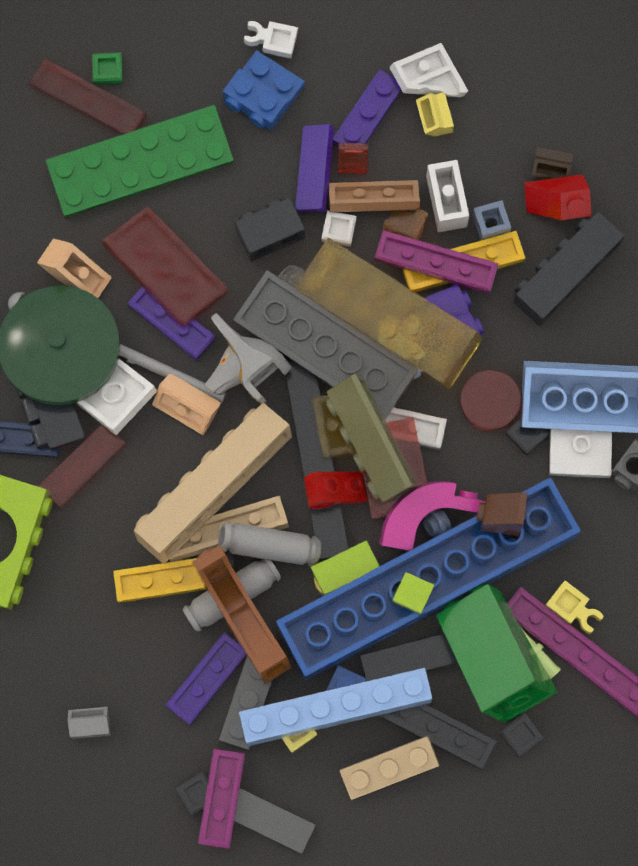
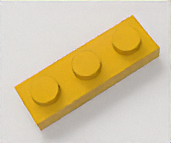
(157, 580)

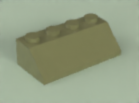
(371, 437)

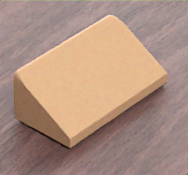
(186, 403)

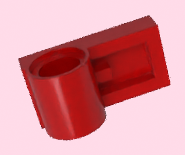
(334, 488)

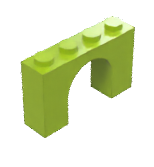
(26, 507)

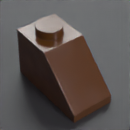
(502, 513)

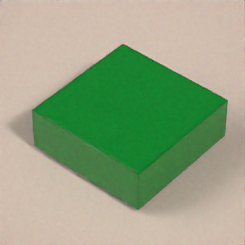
(107, 68)

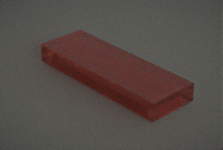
(82, 465)

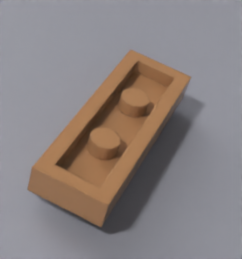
(374, 196)

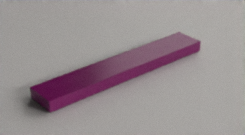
(576, 649)

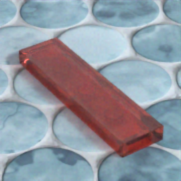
(87, 98)

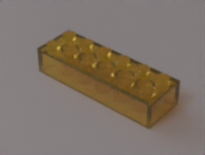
(389, 313)

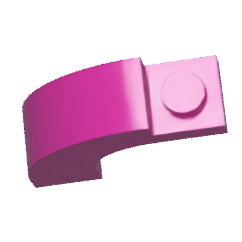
(408, 511)

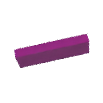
(221, 799)

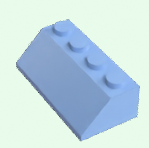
(580, 396)

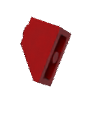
(559, 197)

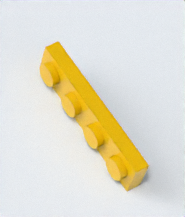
(499, 249)

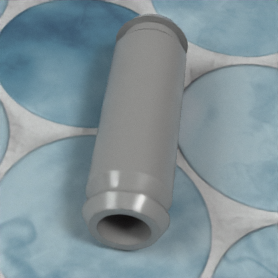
(269, 544)
(255, 579)

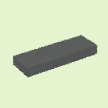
(273, 821)

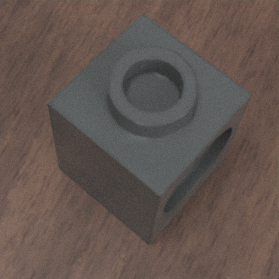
(621, 475)

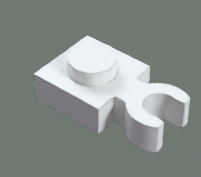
(276, 40)

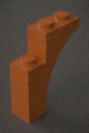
(241, 614)

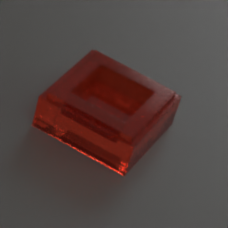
(353, 158)

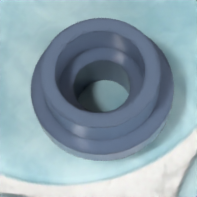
(436, 523)

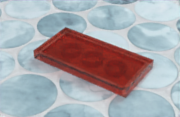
(165, 266)

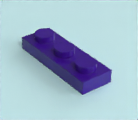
(369, 110)

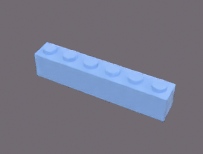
(335, 707)

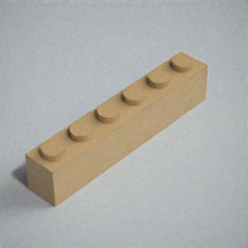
(212, 482)

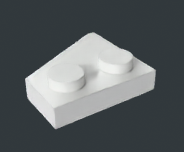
(429, 73)

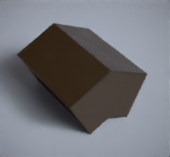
(551, 164)

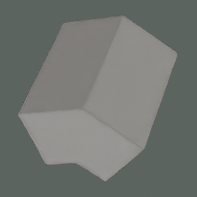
(89, 722)

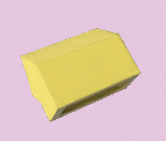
(435, 114)

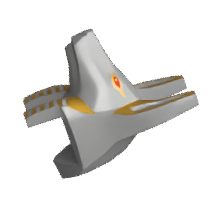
(244, 362)

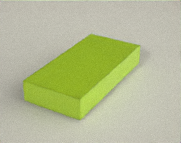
(344, 567)

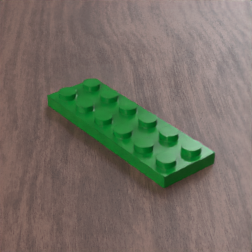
(139, 161)

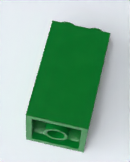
(495, 654)

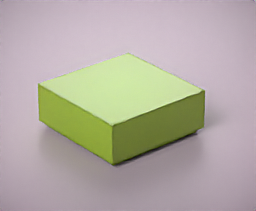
(413, 593)

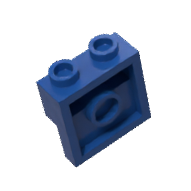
(262, 91)

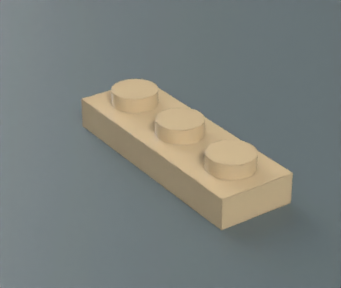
(389, 767)

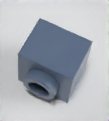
(491, 212)

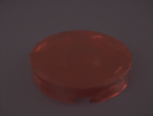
(490, 400)

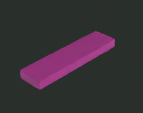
(436, 262)

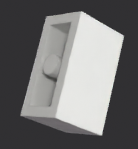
(447, 196)

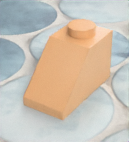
(73, 267)

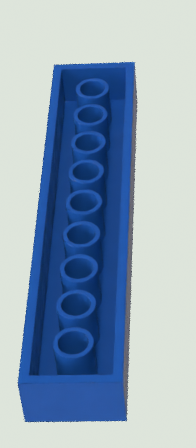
(453, 562)

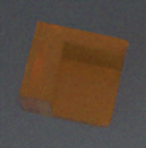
(406, 223)

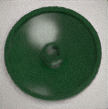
(59, 345)

